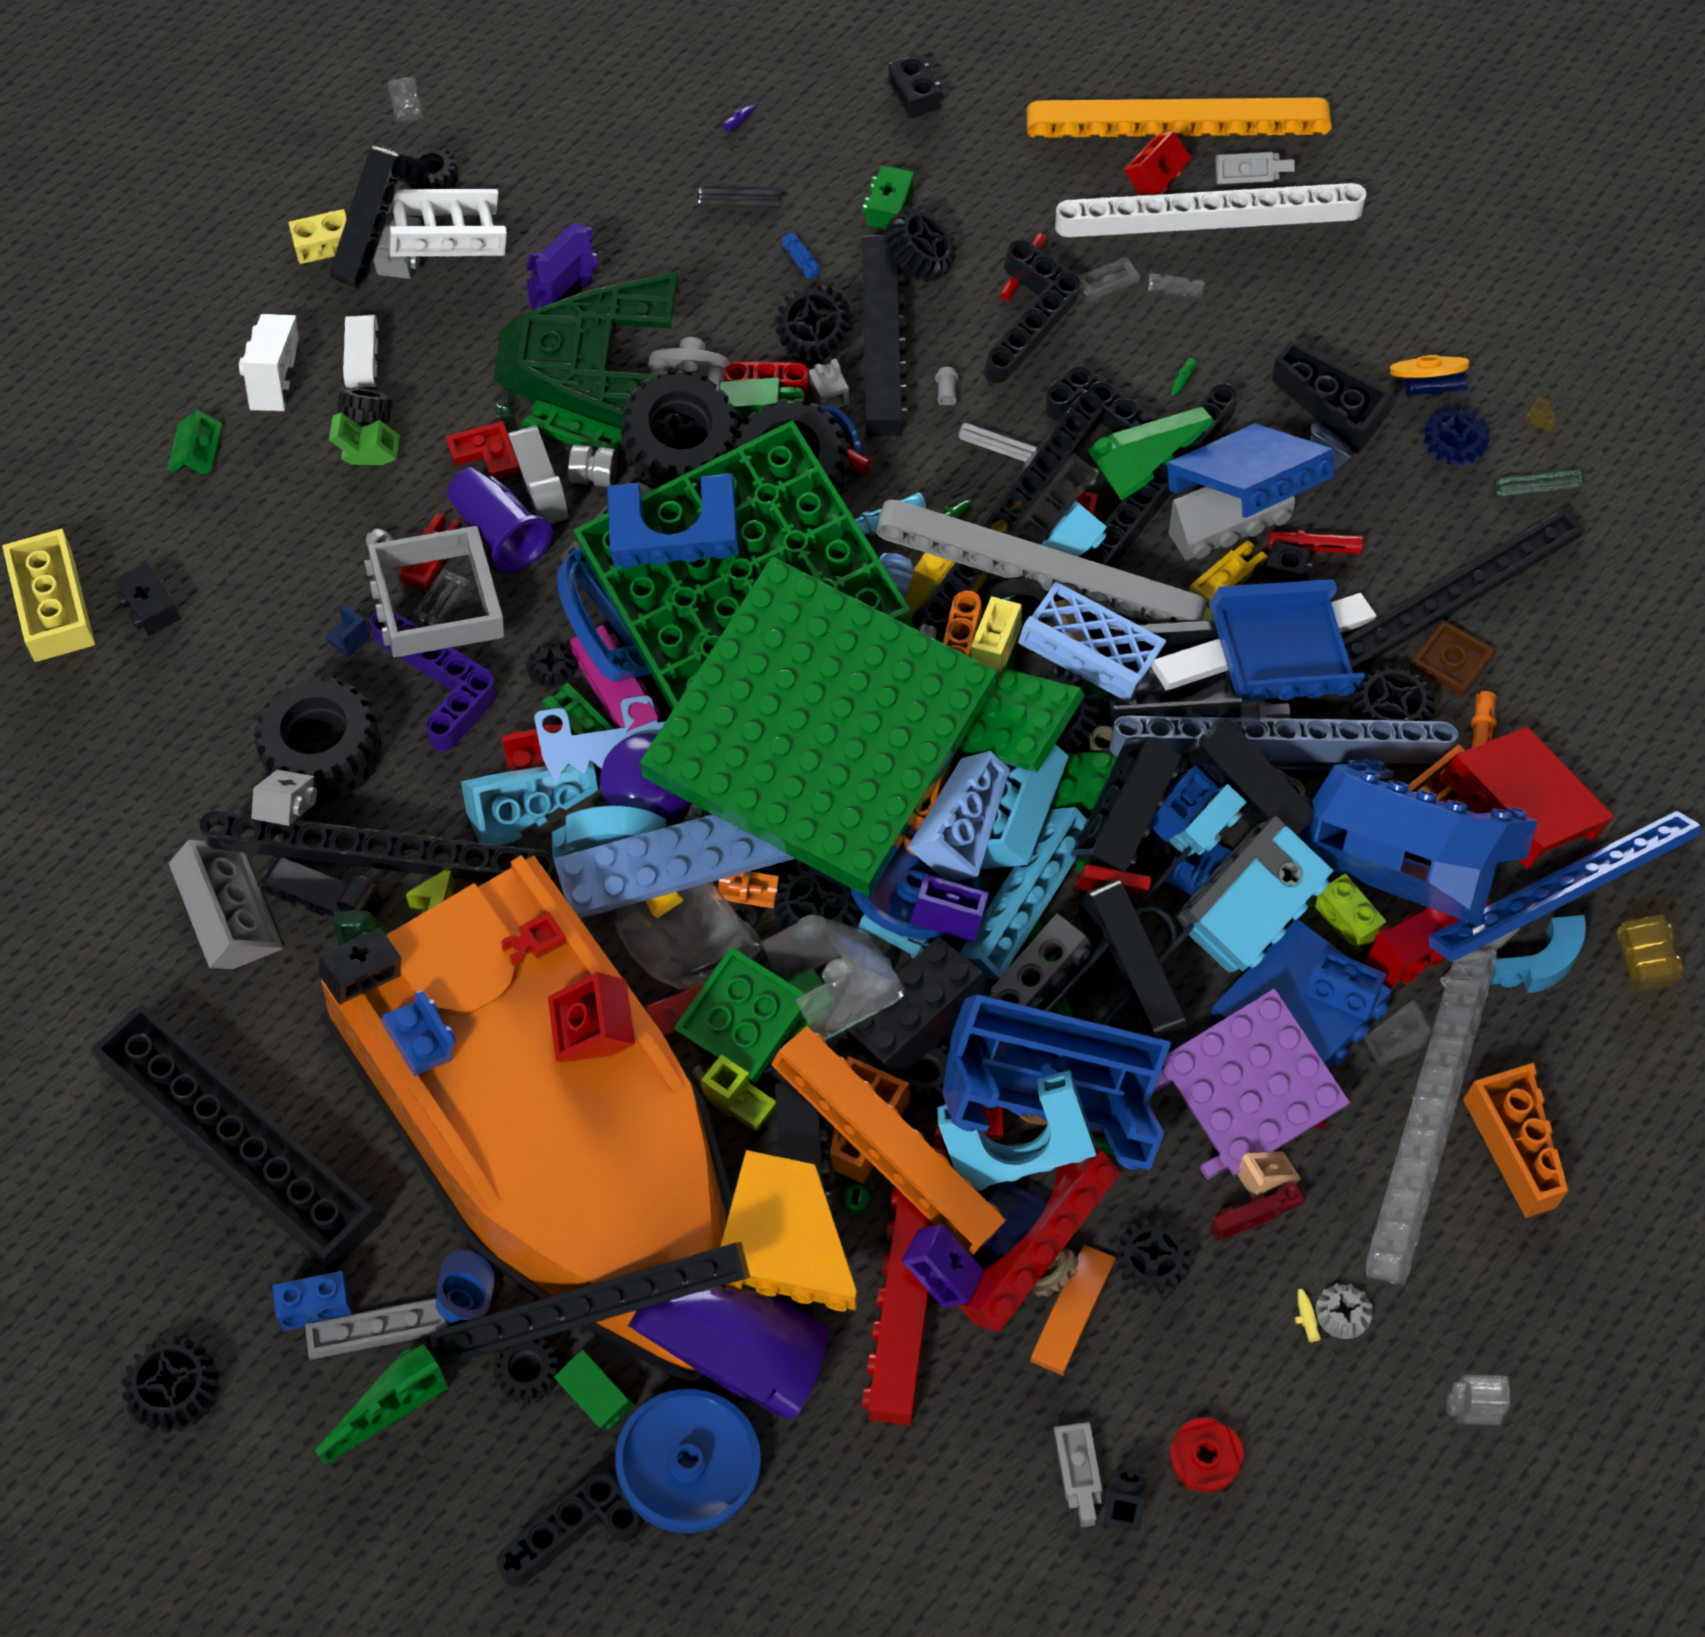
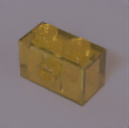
(1650, 953)

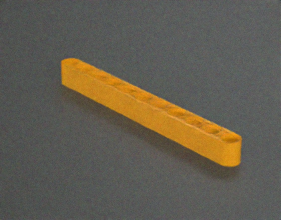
(1182, 116)

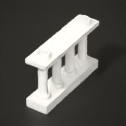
(445, 240)

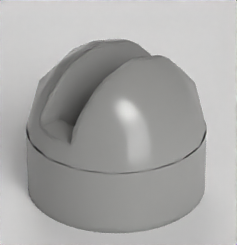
(377, 534)

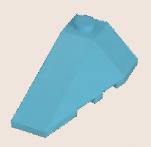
(1075, 532)
(513, 800)

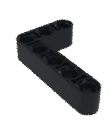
(370, 210)
(1052, 295)
(1114, 914)

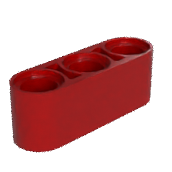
(788, 373)

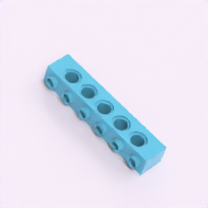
(1025, 895)

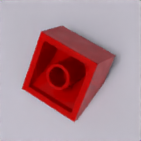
(591, 1018)

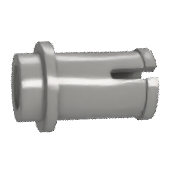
(946, 382)

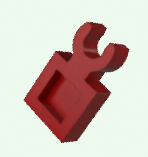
(537, 936)

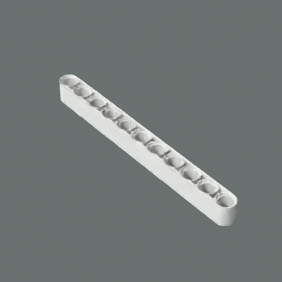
(1210, 210)

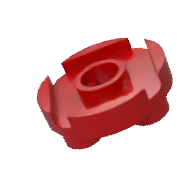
(1216, 1438)

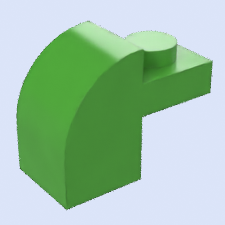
(364, 445)

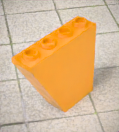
(788, 1233)

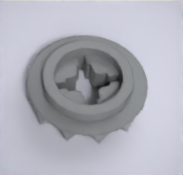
(1336, 1323)

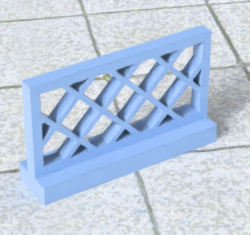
(1081, 656)

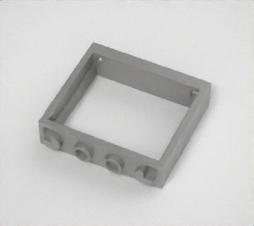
(426, 549)

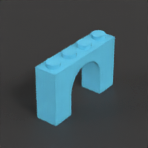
(1063, 1141)

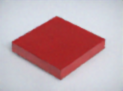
(1094, 877)

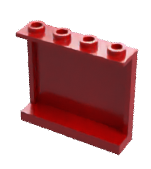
(1528, 776)

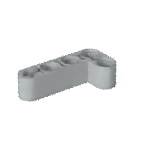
(538, 476)

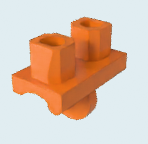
(750, 889)

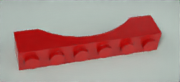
(1013, 1276)

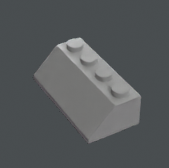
(1215, 519)
(224, 905)

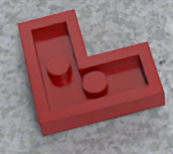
(488, 443)

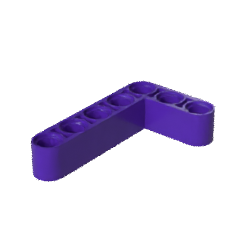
(463, 686)

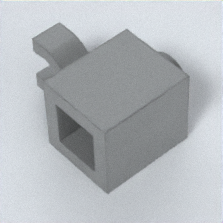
(828, 385)

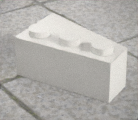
(268, 359)

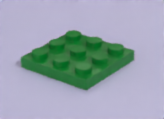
(1022, 719)
(742, 1013)

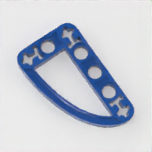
(614, 664)

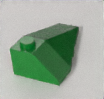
(1133, 454)

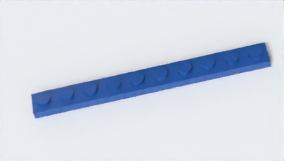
(1565, 885)

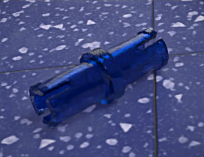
(1436, 385)

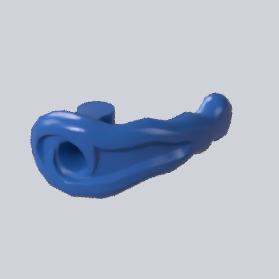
(843, 420)

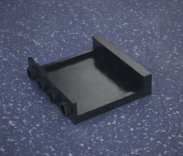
(1202, 698)

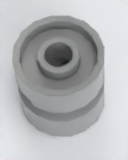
(592, 465)

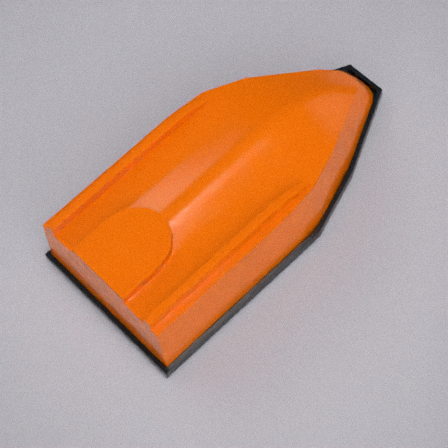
(539, 1159)

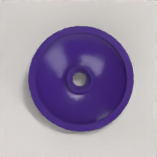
(624, 785)

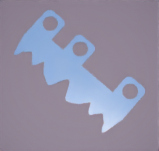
(564, 749)

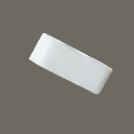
(359, 351)

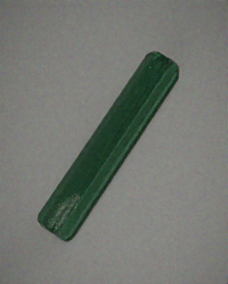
(1538, 482)

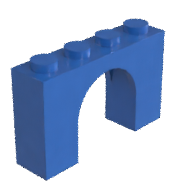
(711, 536)

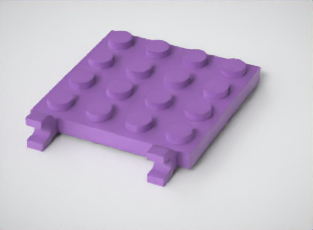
(1252, 1082)

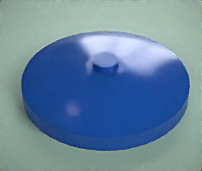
(896, 895)
(687, 1461)

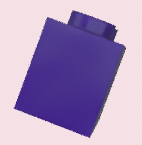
(943, 1266)

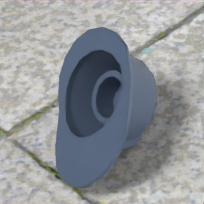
(1325, 437)

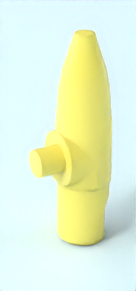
(1307, 1317)

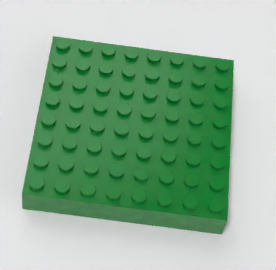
(782, 513)
(819, 725)

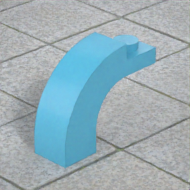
(602, 826)

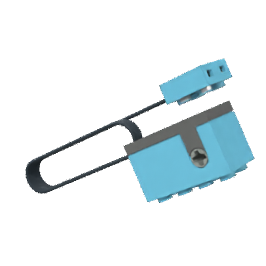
(1241, 901)

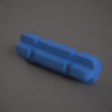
(801, 255)

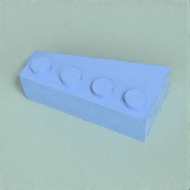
(962, 818)

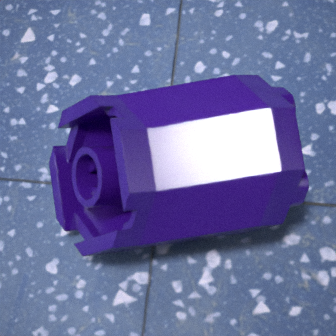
(561, 266)

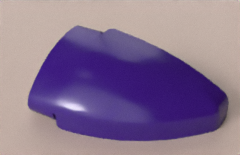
(743, 1343)

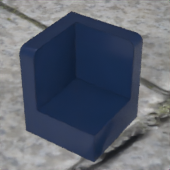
(349, 633)

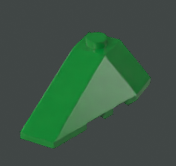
(397, 1392)

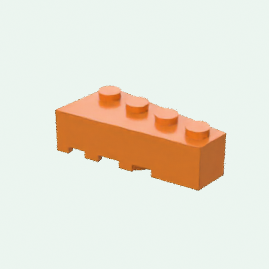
(1519, 1137)

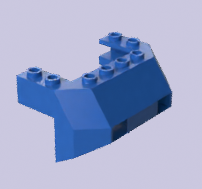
(1369, 824)
(1008, 1046)

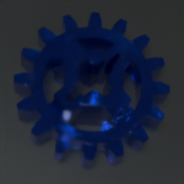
(1456, 435)

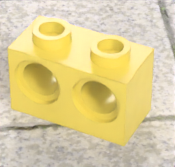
(317, 235)
(997, 633)

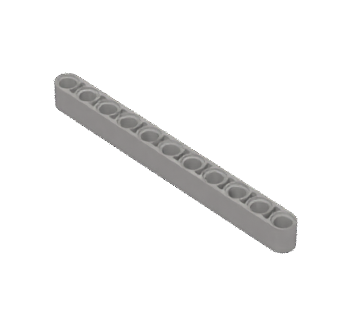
(1026, 560)

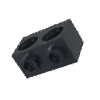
(915, 86)

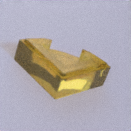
(1542, 415)

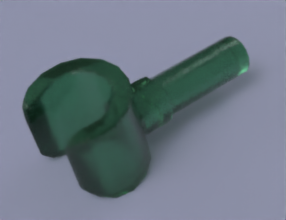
(504, 411)

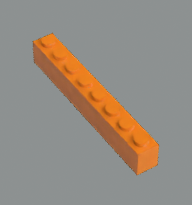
(887, 1140)

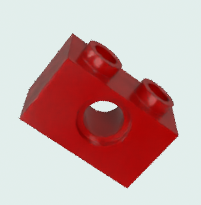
(1157, 164)

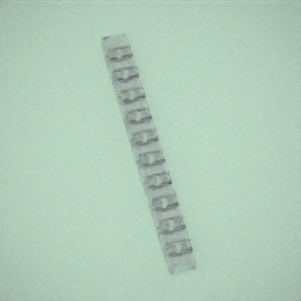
(1430, 1117)

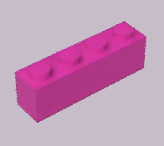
(611, 692)

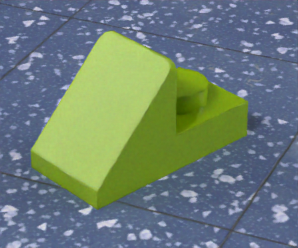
(431, 892)

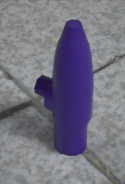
(738, 117)

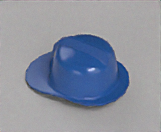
(464, 1287)

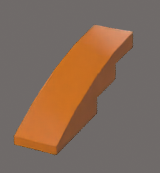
(1073, 1310)

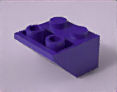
(949, 907)

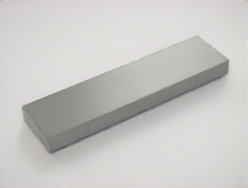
(373, 1328)

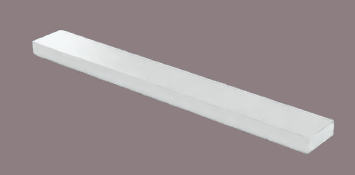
(1209, 658)

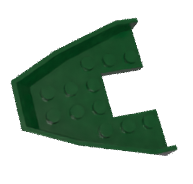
(565, 346)

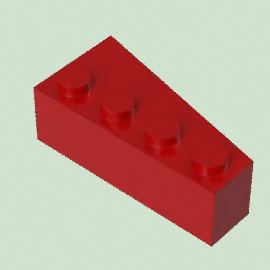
(1405, 948)

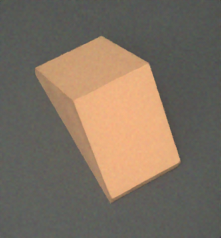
(1265, 1172)

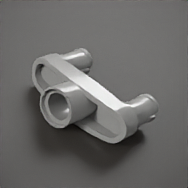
(689, 358)

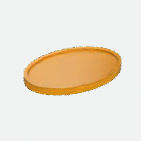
(1429, 366)

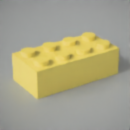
(48, 595)

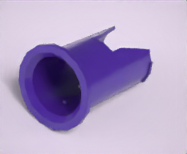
(502, 520)

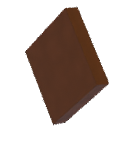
(1452, 658)

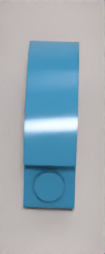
(1549, 966)

